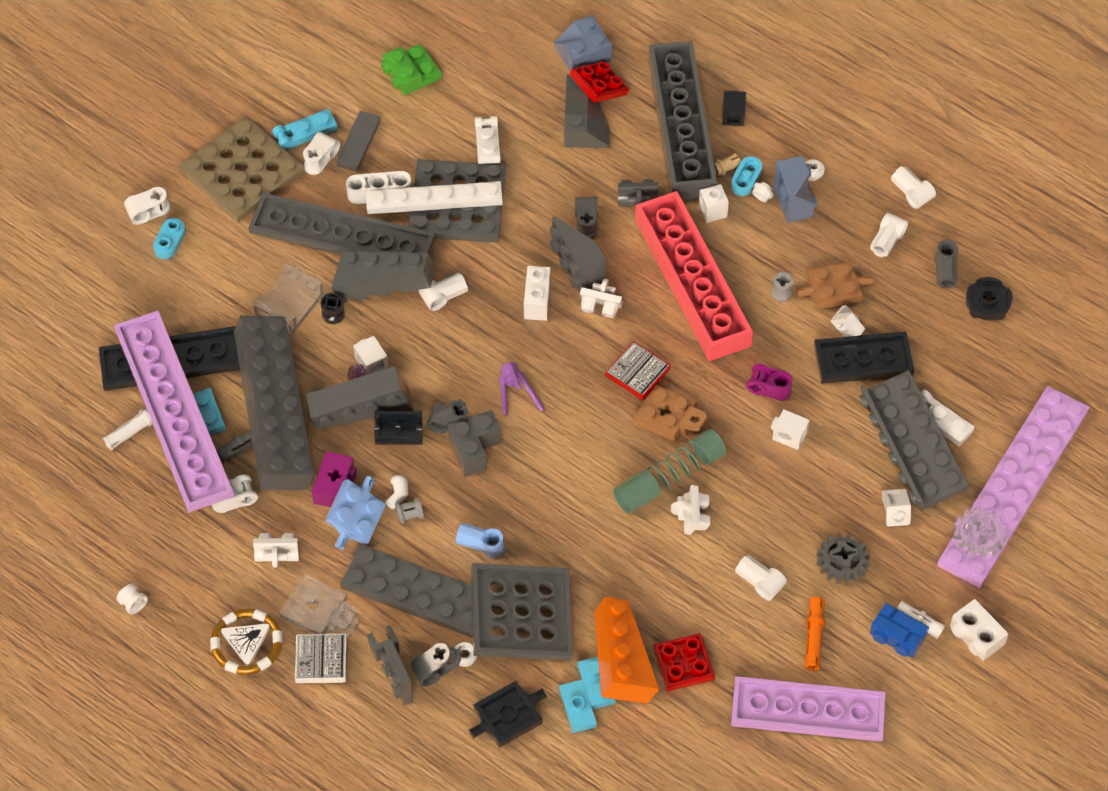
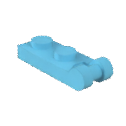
(304, 129)

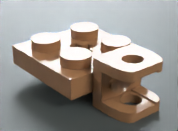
(680, 420)

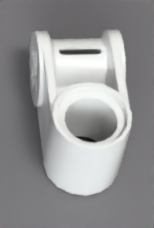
(319, 153)
(145, 205)
(240, 492)

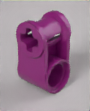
(768, 382)

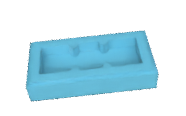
(577, 706)

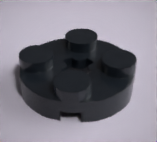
(988, 310)

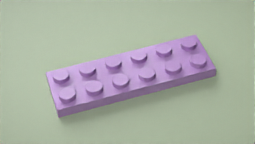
(808, 709)

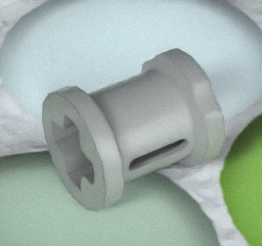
(782, 286)
(409, 510)

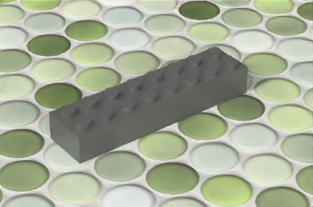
(681, 119)
(273, 403)

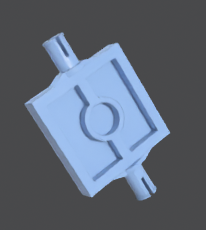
(355, 512)

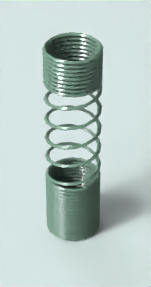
(644, 487)

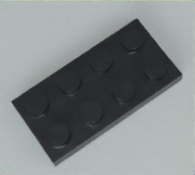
(863, 357)

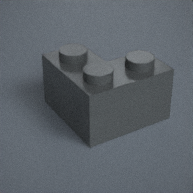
(471, 437)

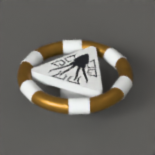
(246, 641)

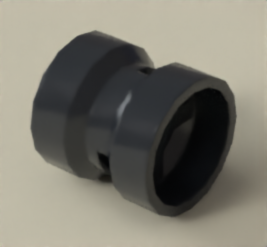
(332, 308)

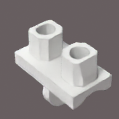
(610, 302)
(688, 508)
(276, 549)

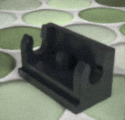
(398, 427)

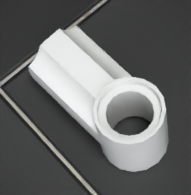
(916, 191)
(890, 231)
(443, 290)
(766, 581)

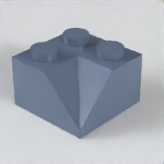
(583, 44)
(793, 188)

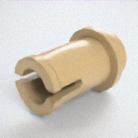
(726, 164)

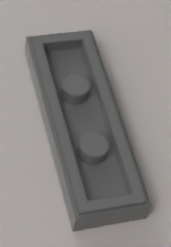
(358, 141)

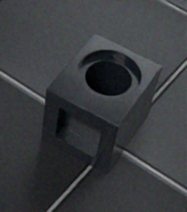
(734, 108)

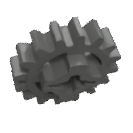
(843, 558)

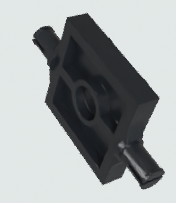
(507, 713)

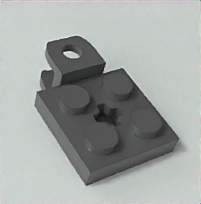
(392, 665)

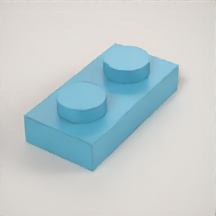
(209, 411)
(589, 673)

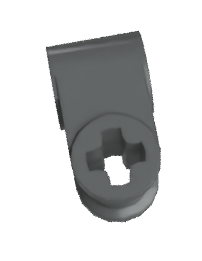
(587, 212)
(435, 663)

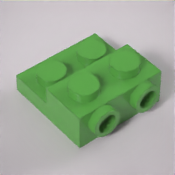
(410, 68)

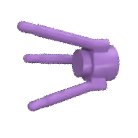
(513, 377)

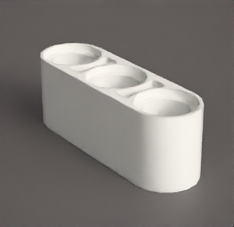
(372, 181)

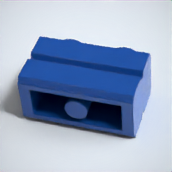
(899, 631)

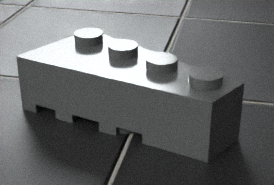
(381, 273)

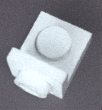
(847, 322)
(896, 507)

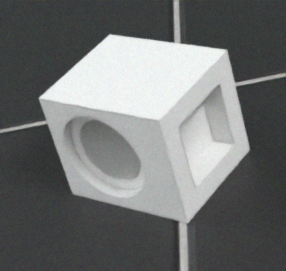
(713, 203)
(370, 355)
(790, 429)

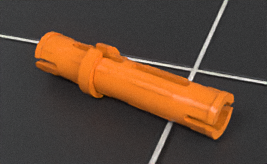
(815, 624)

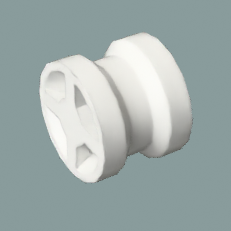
(132, 598)

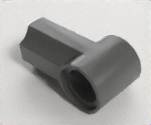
(946, 264)
(445, 414)

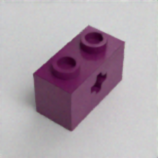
(332, 472)

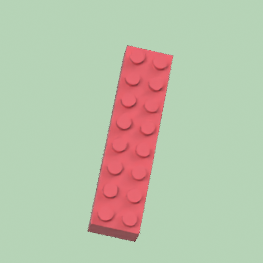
(693, 276)

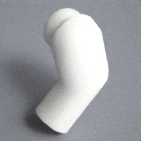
(400, 491)

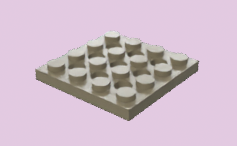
(240, 181)

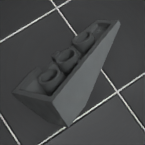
(583, 120)

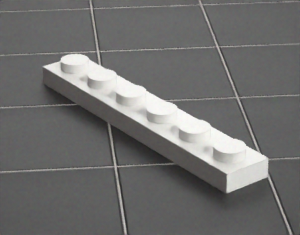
(433, 197)

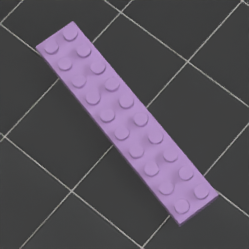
(173, 412)
(1019, 477)

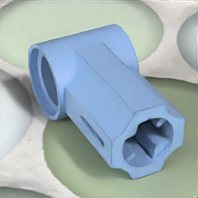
(479, 539)

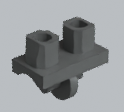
(636, 193)

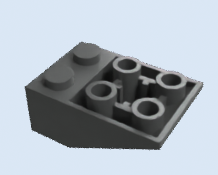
(577, 255)

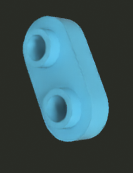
(744, 177)
(169, 236)

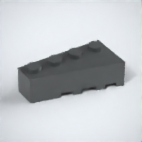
(359, 398)

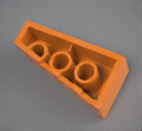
(621, 654)

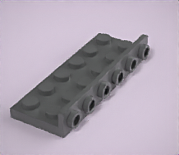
(913, 440)

